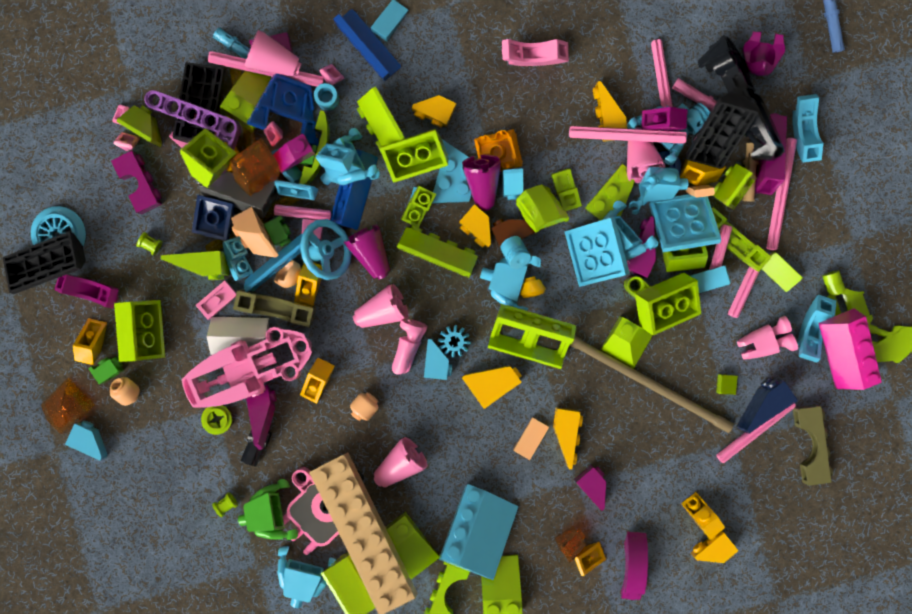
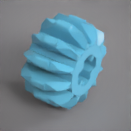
(460, 343)

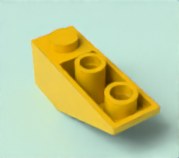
(608, 110)
(566, 429)

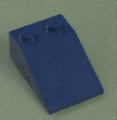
(766, 403)

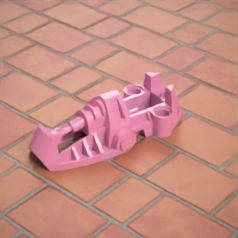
(244, 369)

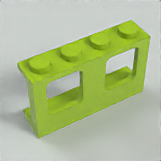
(533, 326)

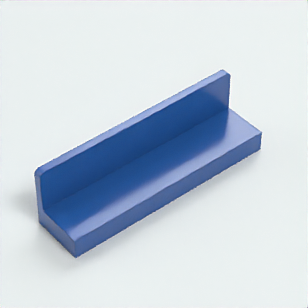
(367, 44)
(352, 197)

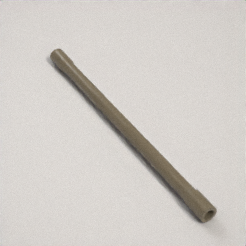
(716, 420)

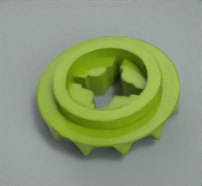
(214, 427)

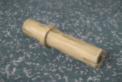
(750, 165)

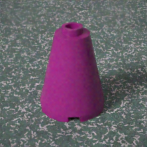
(482, 179)
(370, 251)

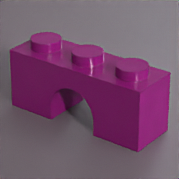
(145, 197)

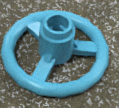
(324, 250)

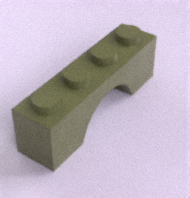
(275, 307)
(816, 467)

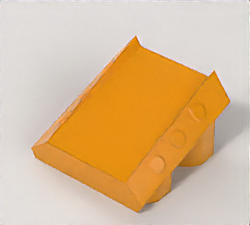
(503, 145)

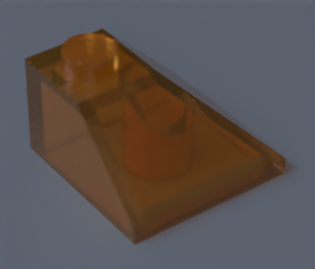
(66, 406)

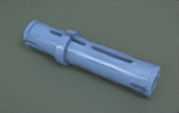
(832, 17)

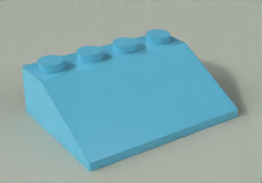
(478, 532)

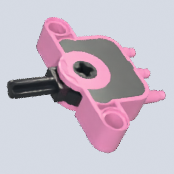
(310, 514)

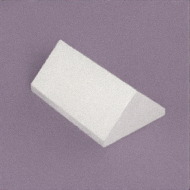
(228, 330)

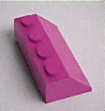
(850, 351)

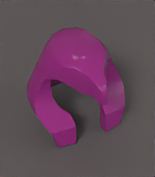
(762, 57)

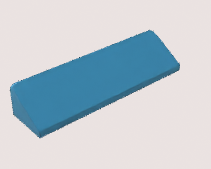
(273, 265)

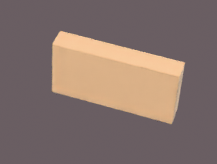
(701, 190)
(531, 438)

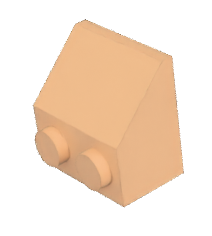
(253, 233)

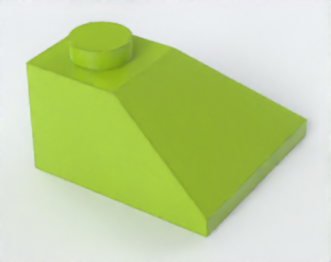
(142, 123)
(207, 157)
(626, 342)

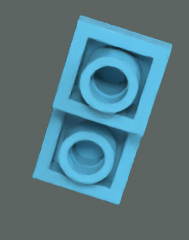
(236, 259)

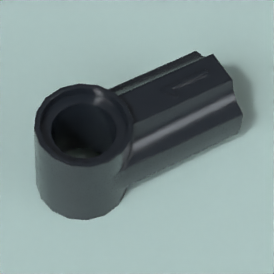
(252, 453)

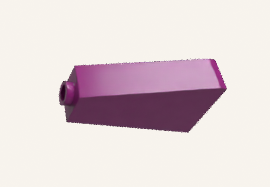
(772, 173)

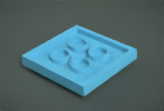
(684, 222)
(597, 252)

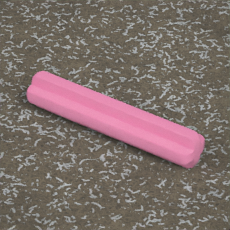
(300, 212)
(720, 248)
(743, 292)

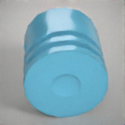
(326, 97)
(697, 118)
(515, 252)

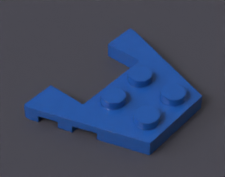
(288, 99)

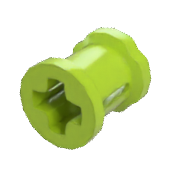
(149, 243)
(225, 504)

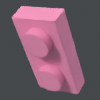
(216, 300)

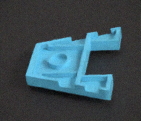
(451, 181)

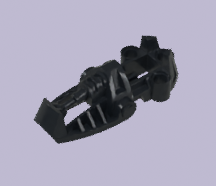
(732, 68)

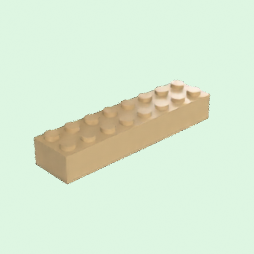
(364, 534)

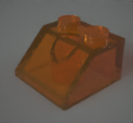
(254, 167)

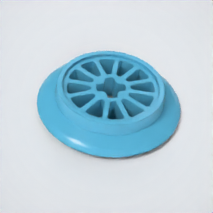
(65, 214)

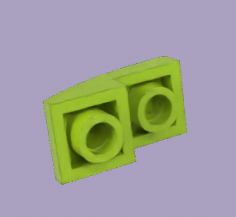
(417, 206)

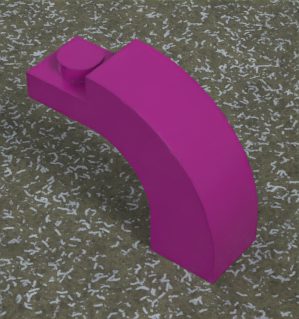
(87, 289)
(636, 566)

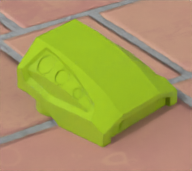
(540, 208)

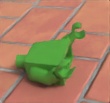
(265, 515)

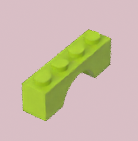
(445, 579)

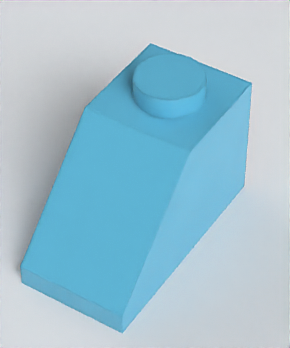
(512, 183)
(436, 363)
(87, 440)

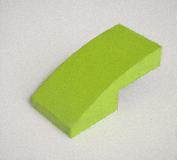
(566, 189)

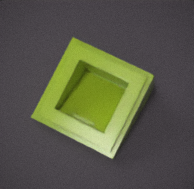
(727, 384)

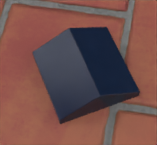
(213, 218)

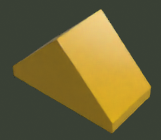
(589, 558)

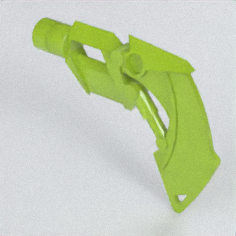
(895, 344)

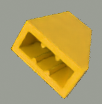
(492, 383)

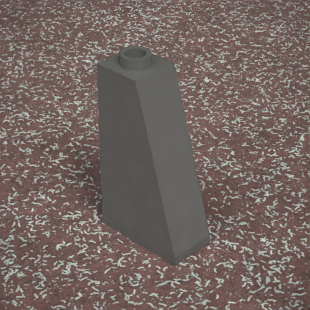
(228, 190)

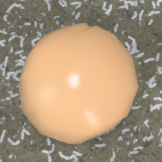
(288, 275)

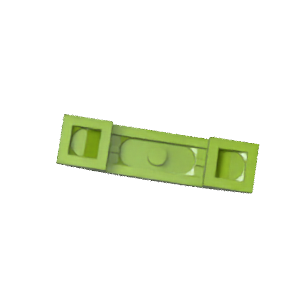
(323, 127)
(742, 247)

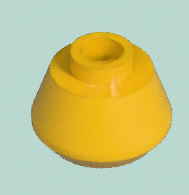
(532, 287)

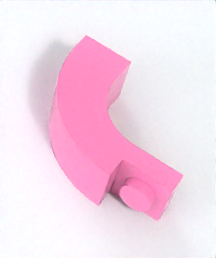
(535, 53)

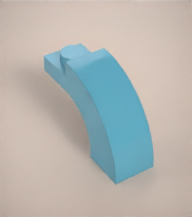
(805, 128)
(810, 334)

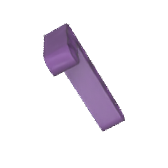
(201, 119)

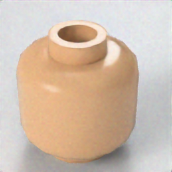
(124, 391)
(364, 406)

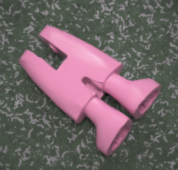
(765, 340)
(408, 345)

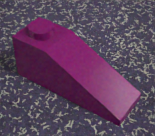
(261, 412)

